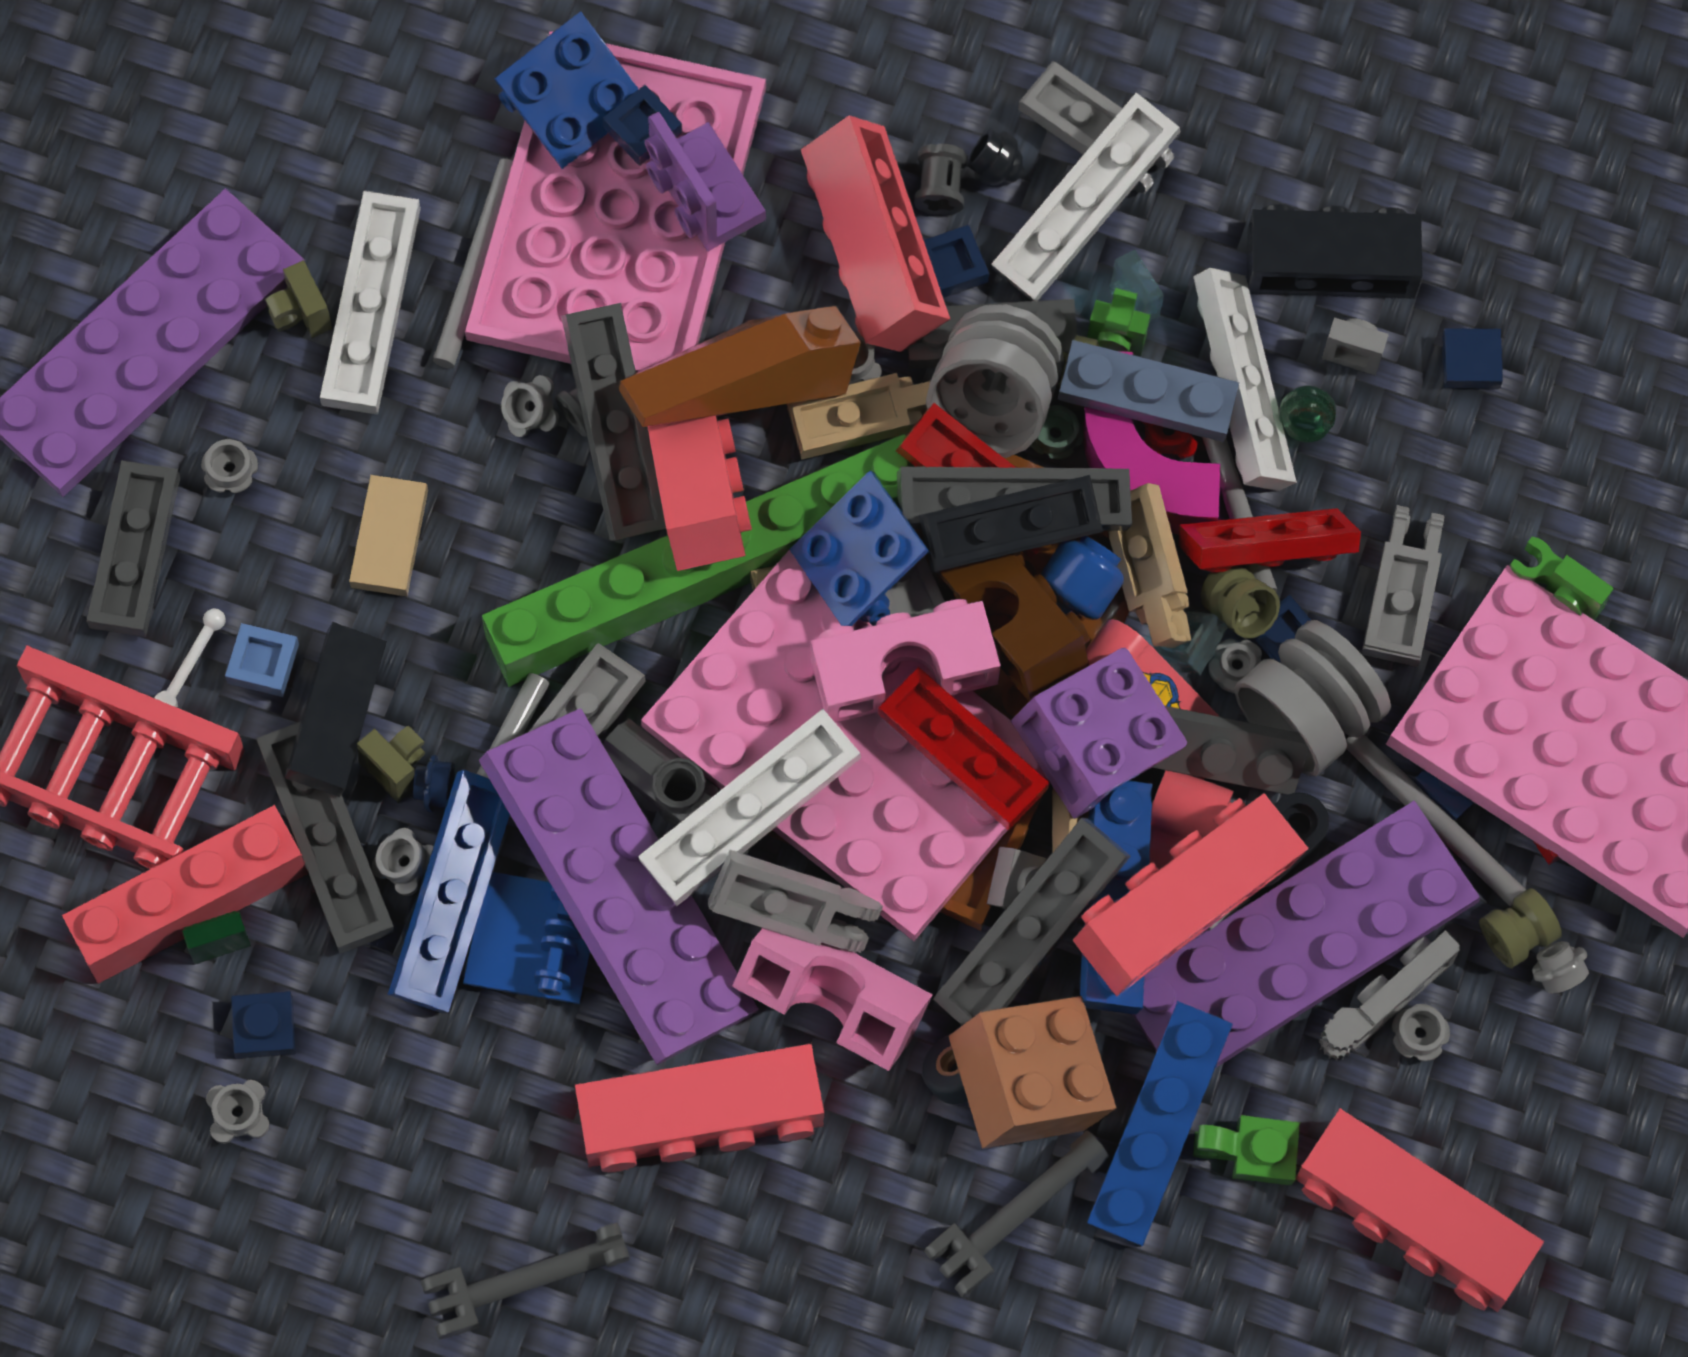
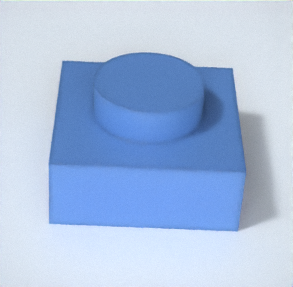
(262, 660)

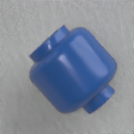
(1083, 577)

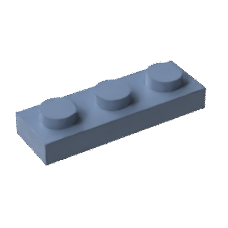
(1148, 391)

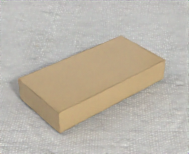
(388, 535)

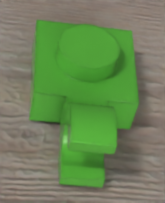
(1118, 324)
(1566, 579)
(1260, 1148)

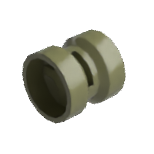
(1240, 601)
(1520, 928)

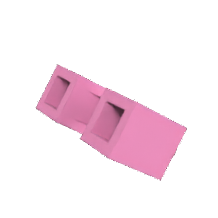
(949, 641)
(872, 1003)

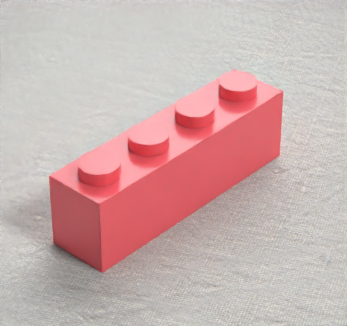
(874, 234)
(698, 490)
(183, 891)
(1189, 893)
(700, 1107)
(1418, 1212)

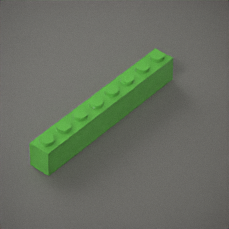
(646, 586)

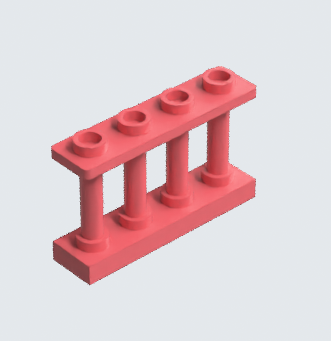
(152, 725)

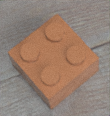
(1032, 1072)

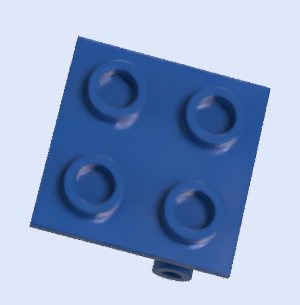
(566, 88)
(859, 552)
(526, 942)

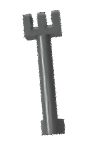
(1084, 1153)
(463, 1298)

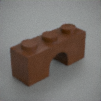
(1040, 641)

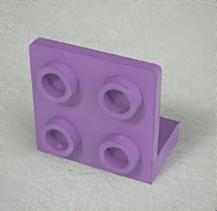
(703, 181)
(1098, 730)

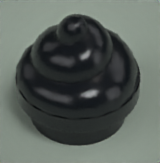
(996, 159)

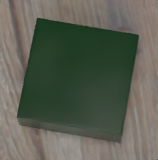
(216, 937)

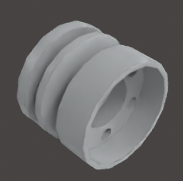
(999, 376)
(1317, 691)

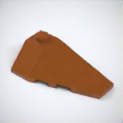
(749, 368)

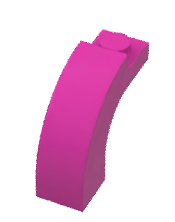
(1187, 488)

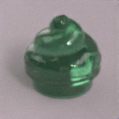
(1307, 413)

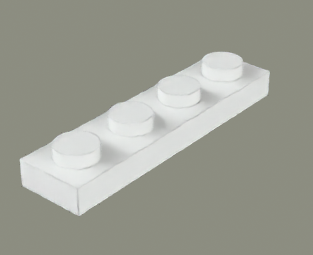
(1085, 197)
(370, 303)
(1240, 357)
(750, 806)

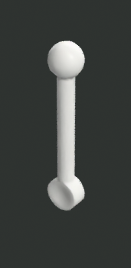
(213, 620)

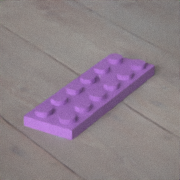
(143, 342)
(588, 845)
(1313, 933)

